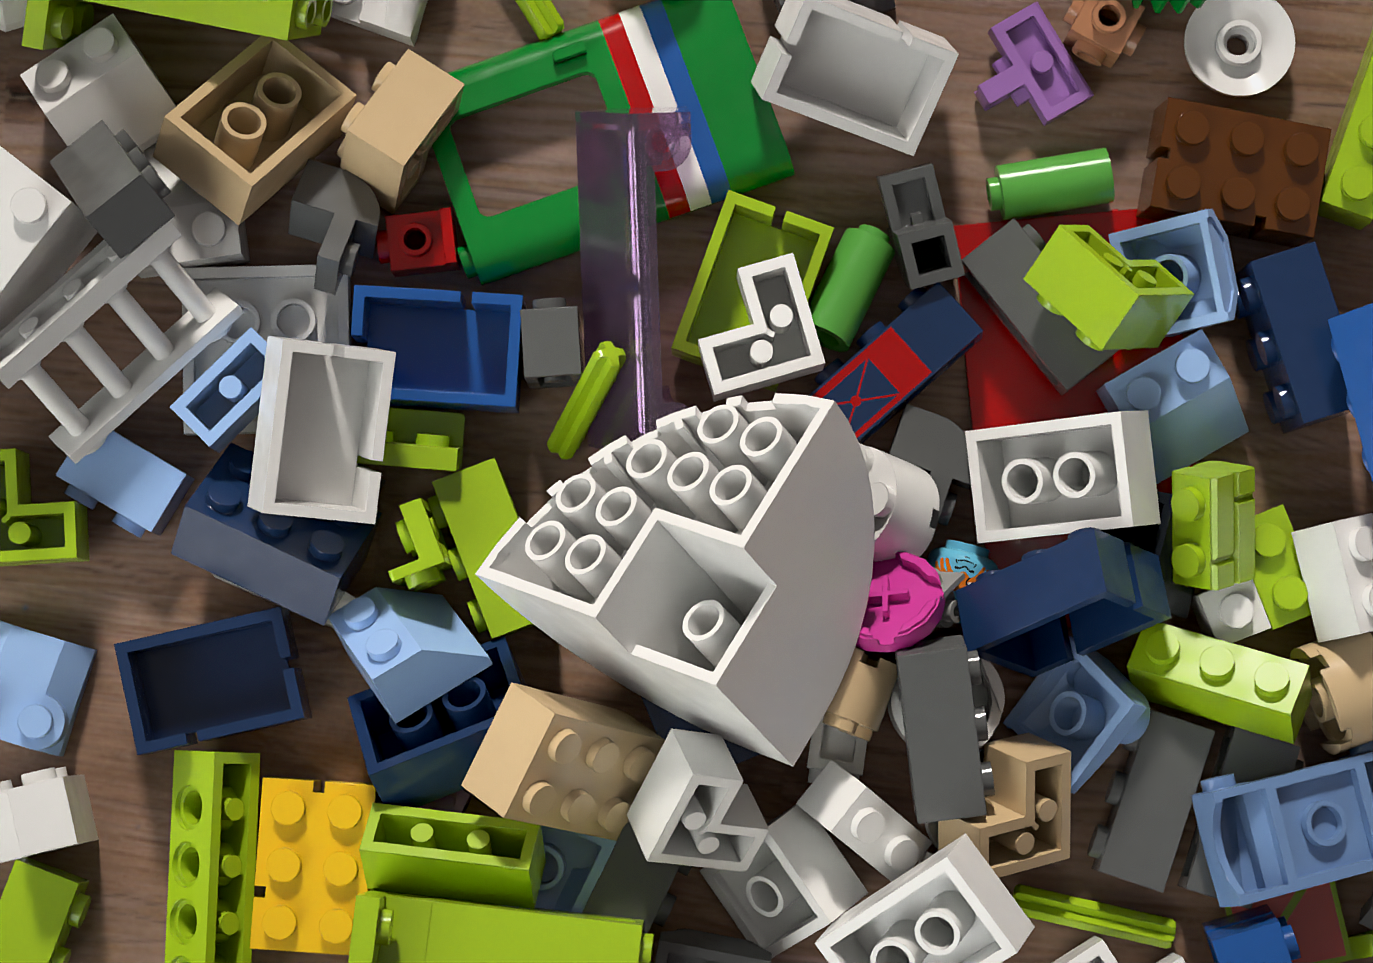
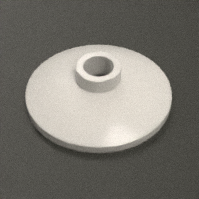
(1267, 39)

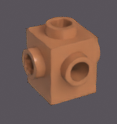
(1102, 43)

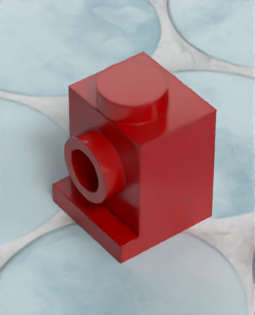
(436, 255)

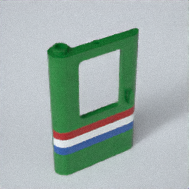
(641, 59)

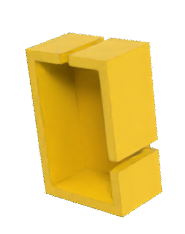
(309, 864)

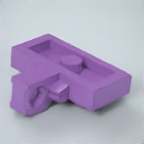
(1033, 68)

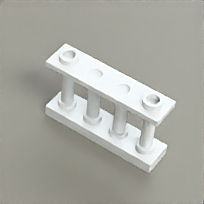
(73, 299)

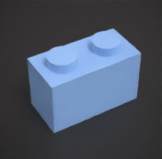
(226, 393)
(130, 482)

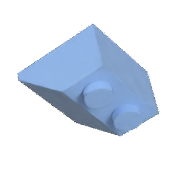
(1186, 399)
(407, 647)

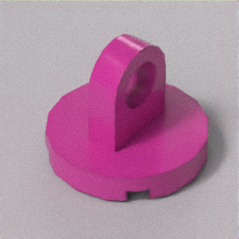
(901, 604)

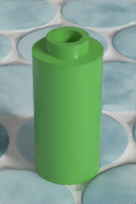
(1051, 184)
(850, 285)

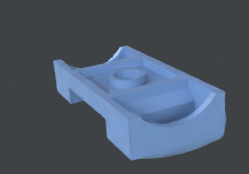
(1287, 828)

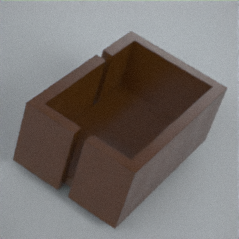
(1237, 167)

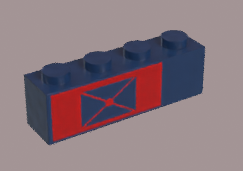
(899, 359)

